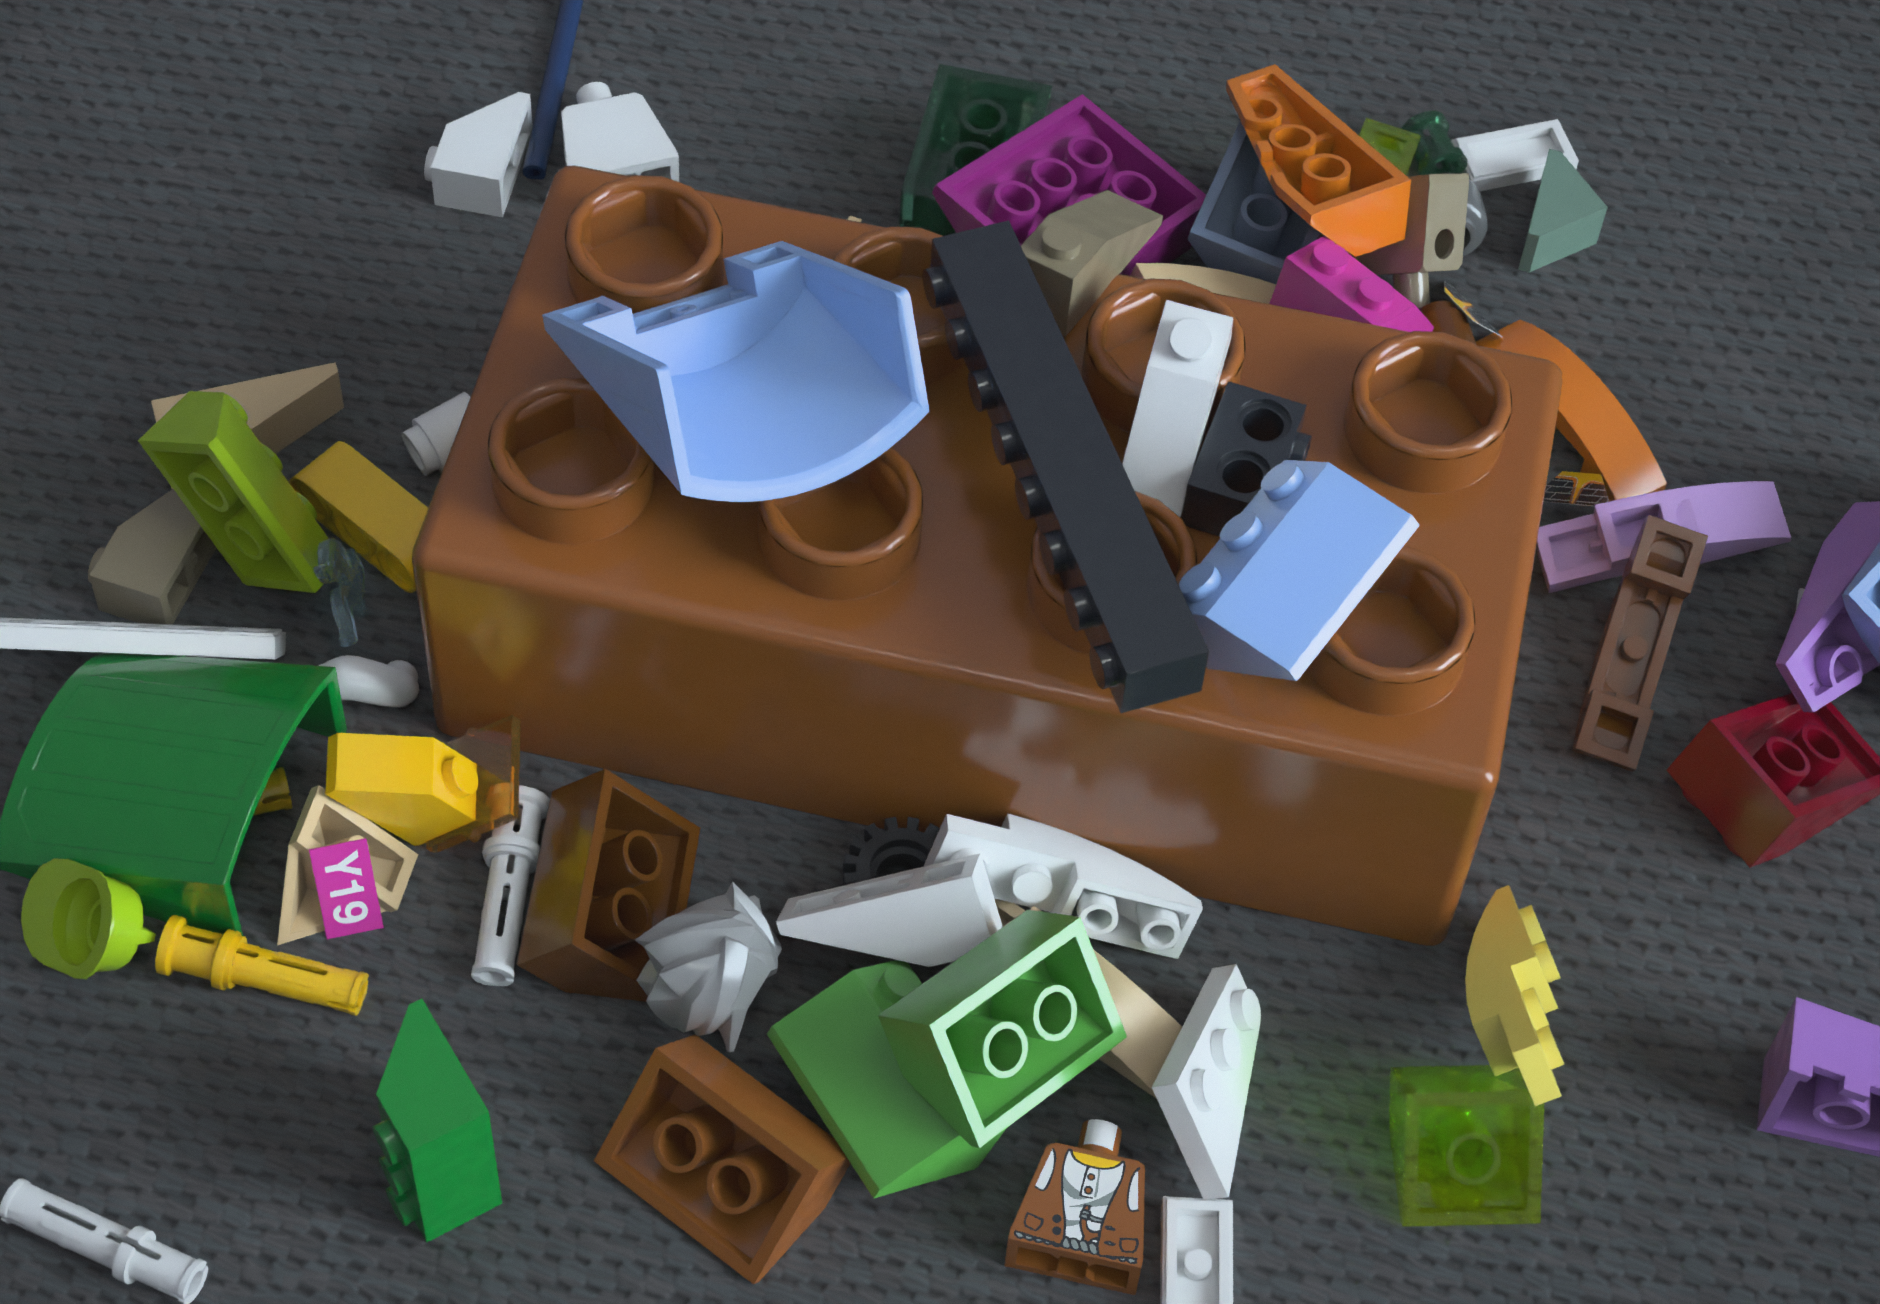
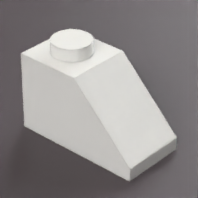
(481, 156)

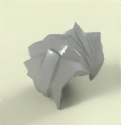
(709, 964)

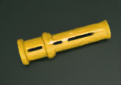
(230, 961)

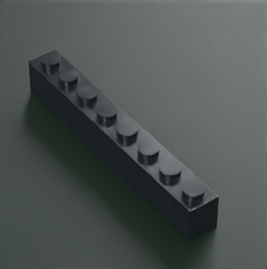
(1065, 469)

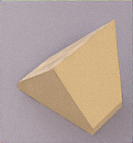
(330, 823)

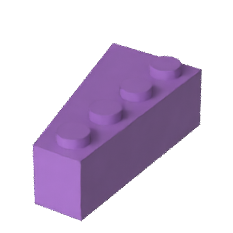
(1823, 1080)

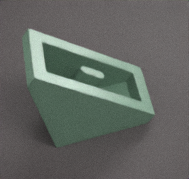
(1564, 215)

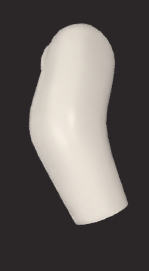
(374, 681)

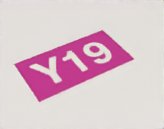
(346, 888)

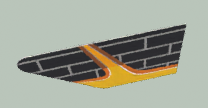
(1467, 307)
(1576, 489)

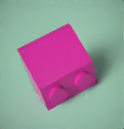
(1335, 284)

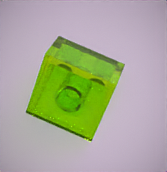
(1465, 1146)

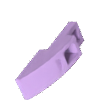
(1598, 545)

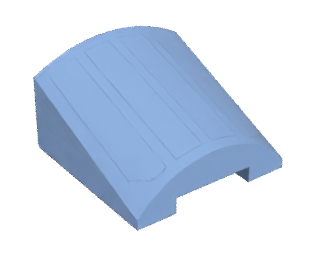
(758, 381)

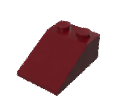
(1776, 775)

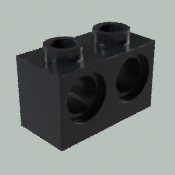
(1242, 445)

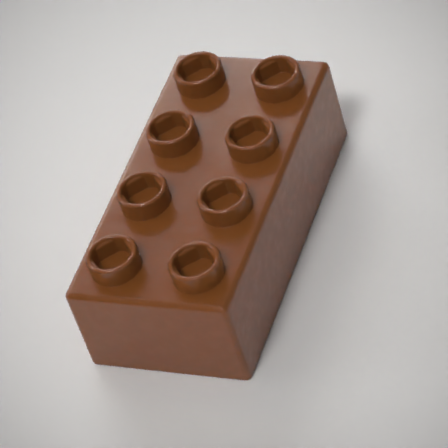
(900, 625)

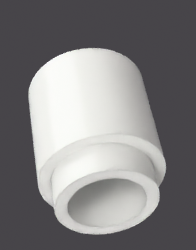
(434, 434)

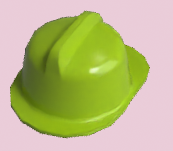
(81, 919)

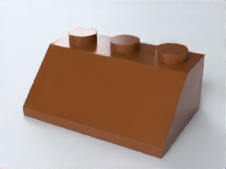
(722, 1156)

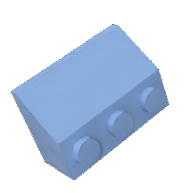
(1292, 568)

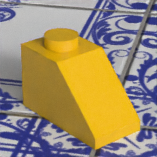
(402, 783)

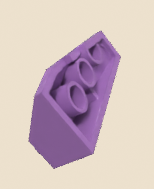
(1822, 647)

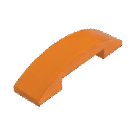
(1589, 415)

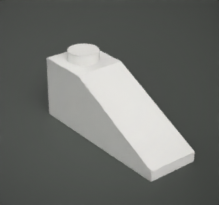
(1176, 401)
(906, 916)

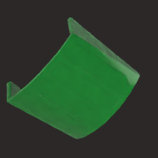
(159, 771)

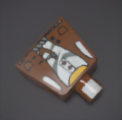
(1083, 1213)

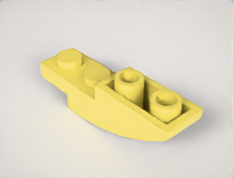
(1511, 994)

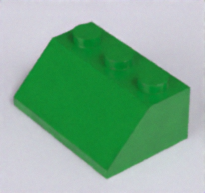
(433, 1132)

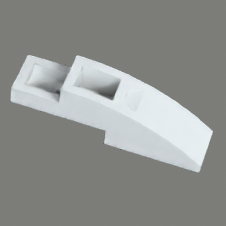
(1074, 877)

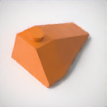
(1321, 163)

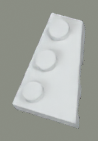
(1209, 1078)

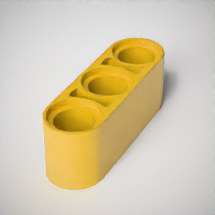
(364, 509)

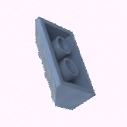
(1244, 221)

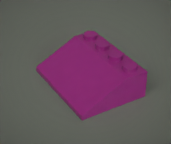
(1062, 163)

